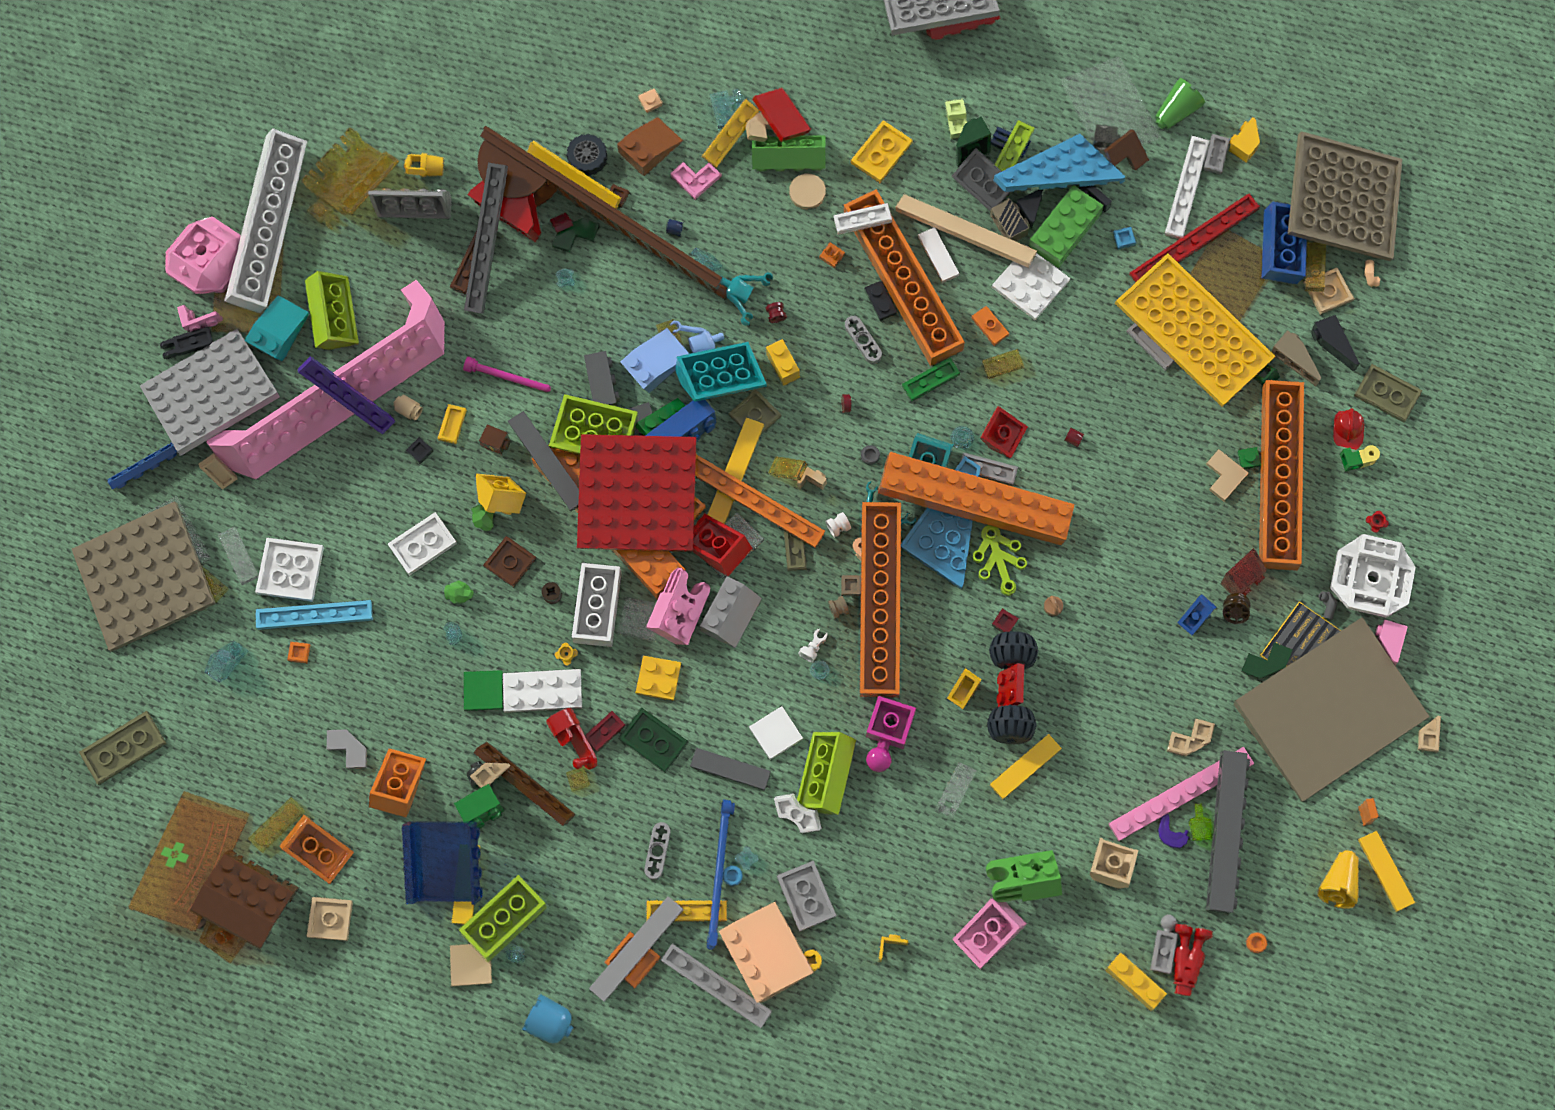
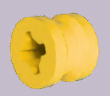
(814, 962)

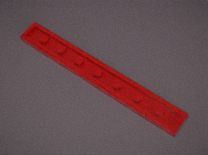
(1203, 234)

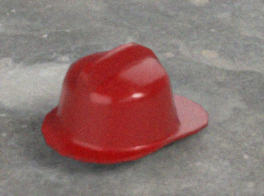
(1348, 429)

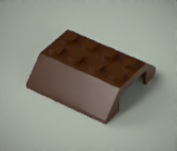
(243, 898)

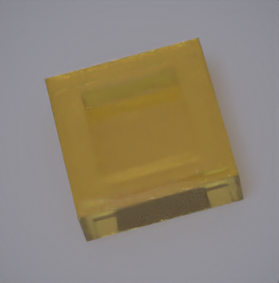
(578, 779)

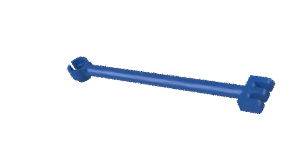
(726, 810)

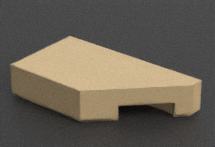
(1430, 736)
(489, 773)

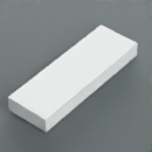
(862, 218)
(938, 255)

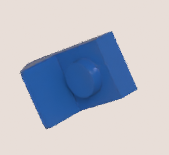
(1197, 614)

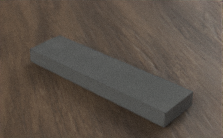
(730, 769)

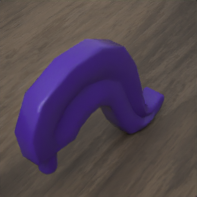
(1170, 838)

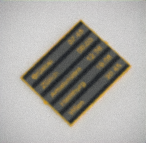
(1301, 632)

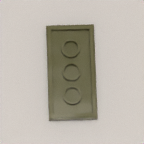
(122, 747)

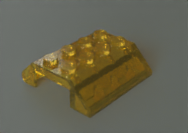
(349, 173)

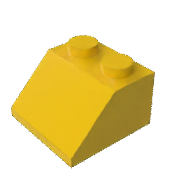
(499, 494)

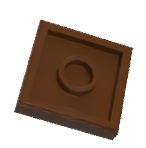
(510, 561)

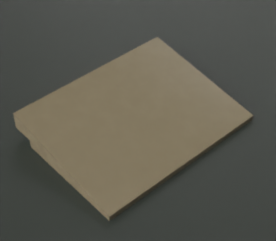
(1331, 709)

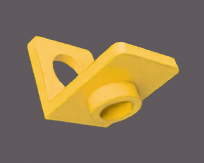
(893, 939)

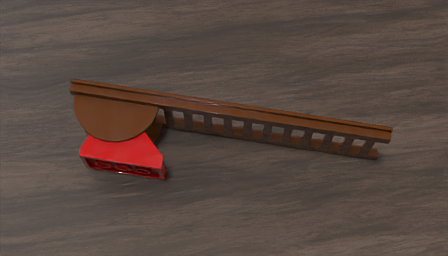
(533, 183)

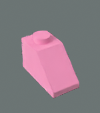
(1391, 637)

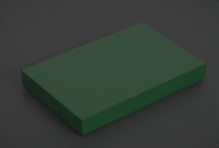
(653, 740)

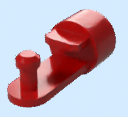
(567, 728)

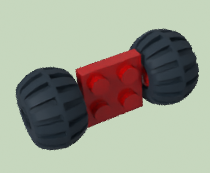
(1008, 721)

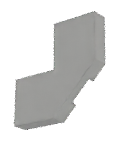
(355, 752)

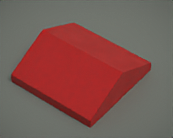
(1003, 432)

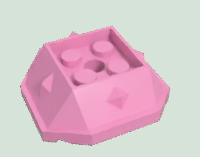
(207, 271)

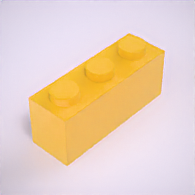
(1136, 982)

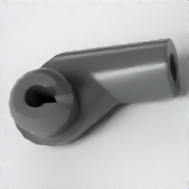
(1330, 603)

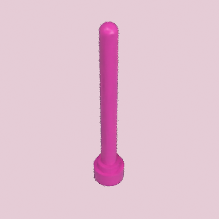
(472, 365)

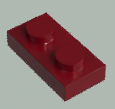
(604, 731)

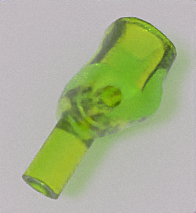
(1200, 825)

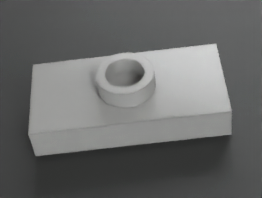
(1216, 154)

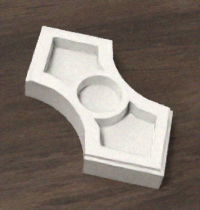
(804, 818)

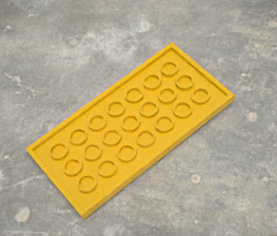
(1195, 330)

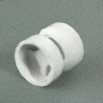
(838, 524)

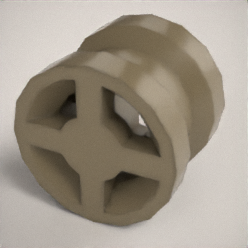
(838, 607)

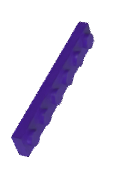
(346, 395)

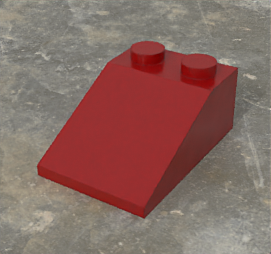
(719, 544)

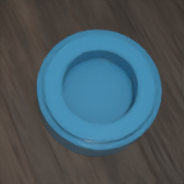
(732, 876)

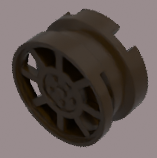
(1236, 607)

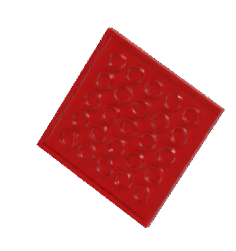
(636, 493)

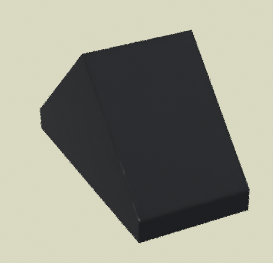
(1029, 206)

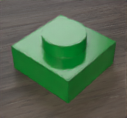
(1249, 458)

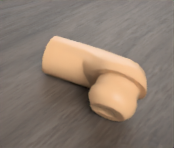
(1369, 273)

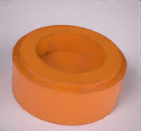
(1256, 942)

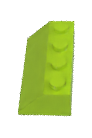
(331, 310)
(826, 772)

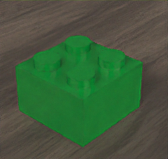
(480, 806)

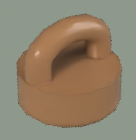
(1053, 606)

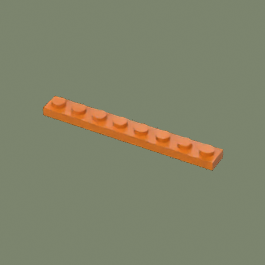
(758, 502)

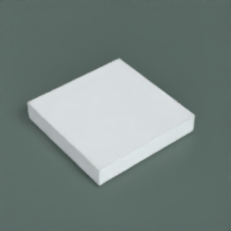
(776, 733)

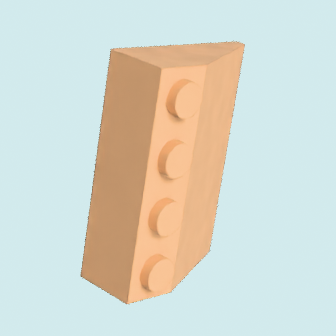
(766, 952)

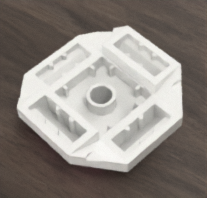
(1376, 558)

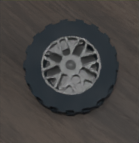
(587, 154)

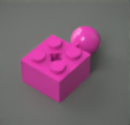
(879, 758)

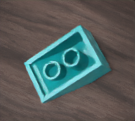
(277, 328)
(931, 450)

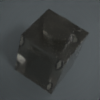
(1104, 136)

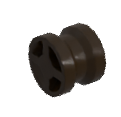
(554, 596)

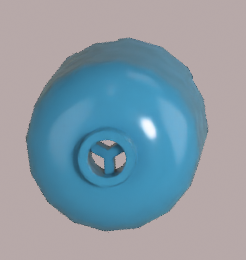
(548, 1021)

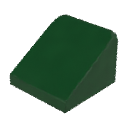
(1267, 373)

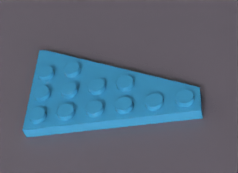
(1061, 165)
(943, 538)

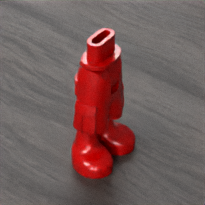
(1189, 961)

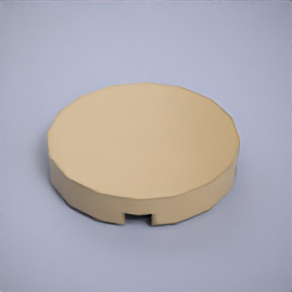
(807, 191)

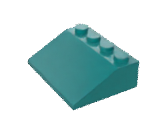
(719, 372)

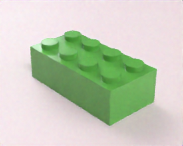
(1066, 226)

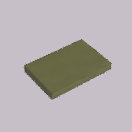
(1388, 393)

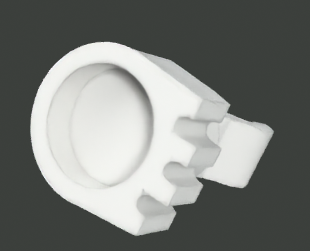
(809, 653)

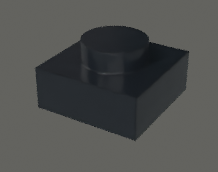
(419, 450)

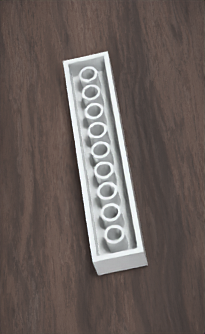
(266, 221)

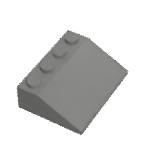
(411, 204)

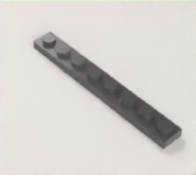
(485, 238)

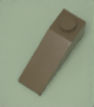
(1295, 355)

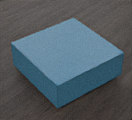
(1124, 238)

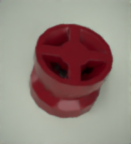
(776, 312)

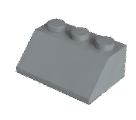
(730, 612)

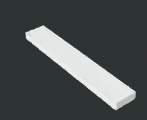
(1187, 187)

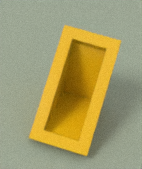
(964, 688)

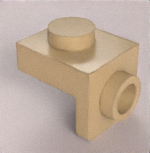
(815, 477)

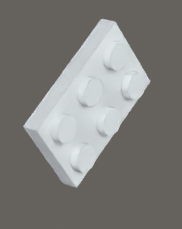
(422, 543)

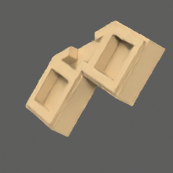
(757, 128)
(1199, 738)

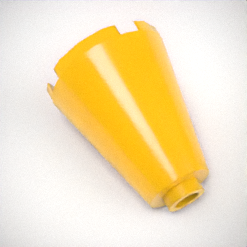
(1341, 881)

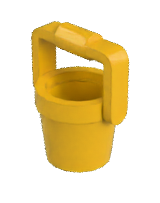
(429, 165)

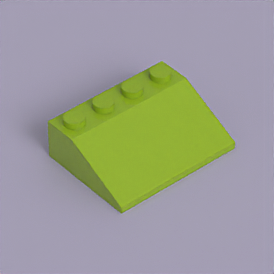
(589, 417)

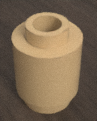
(407, 407)

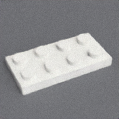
(542, 690)

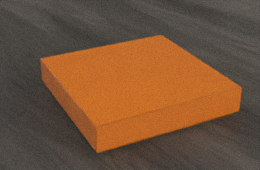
(642, 968)

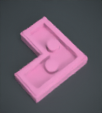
(696, 183)

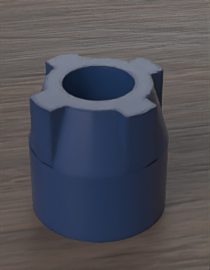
(674, 227)

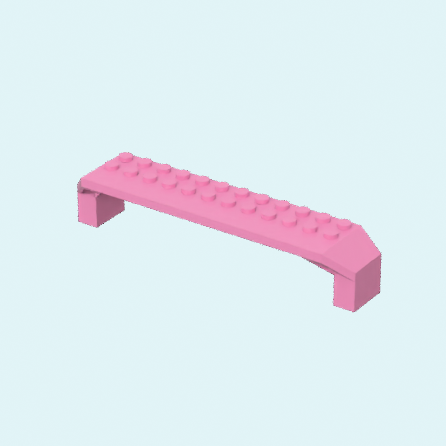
(316, 412)

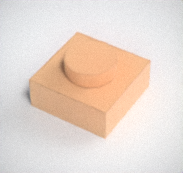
(650, 100)

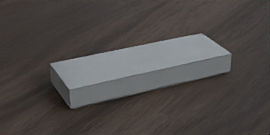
(993, 469)

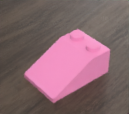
(989, 931)

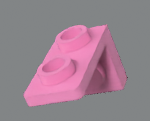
(191, 323)

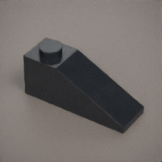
(1333, 339)

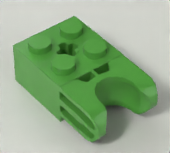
(1025, 877)

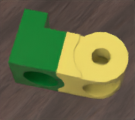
(1360, 458)

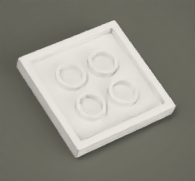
(1031, 287)
(289, 569)

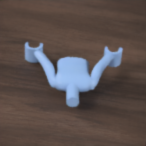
(700, 342)

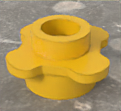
(562, 650)

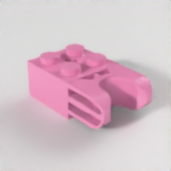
(677, 609)

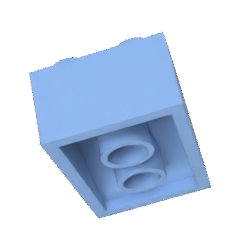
(654, 360)

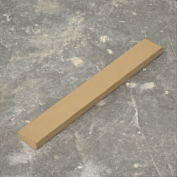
(966, 230)

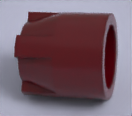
(1074, 437)

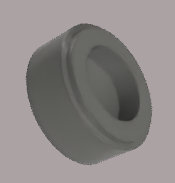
(870, 455)

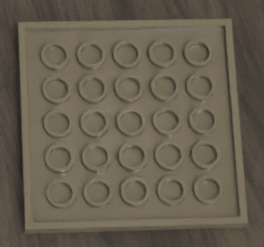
(1345, 196)
(143, 576)

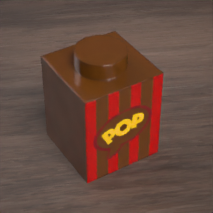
(494, 439)

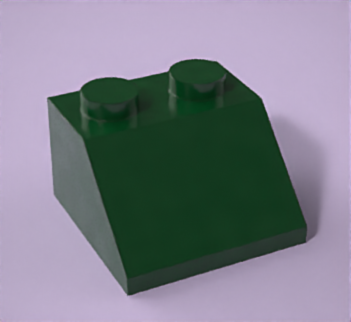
(973, 135)

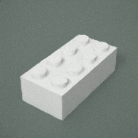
(596, 604)

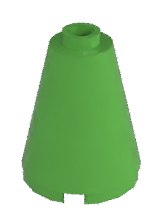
(1179, 104)

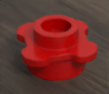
(1378, 515)

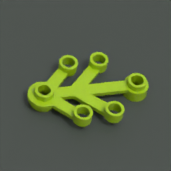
(998, 556)

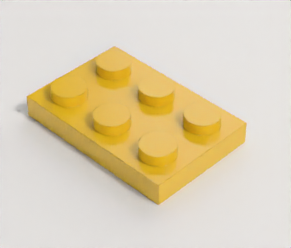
(881, 151)

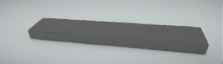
(545, 459)

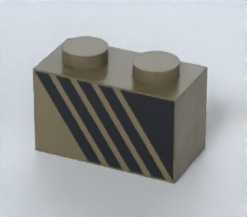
(1009, 221)

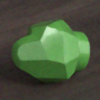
(482, 518)
(458, 592)

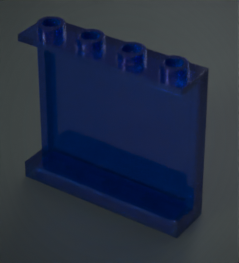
(441, 861)

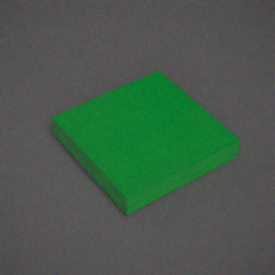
(483, 690)

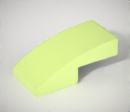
(956, 117)

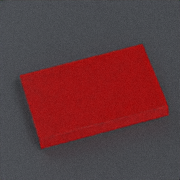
(781, 114)

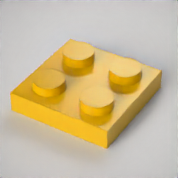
(658, 678)

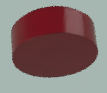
(846, 403)

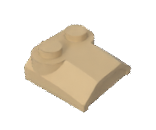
(1113, 864)

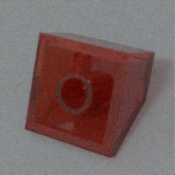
(1244, 574)

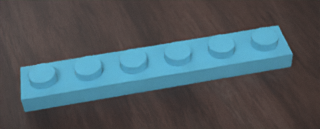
(314, 614)

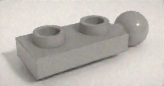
(1164, 946)

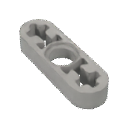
(860, 326)
(660, 866)

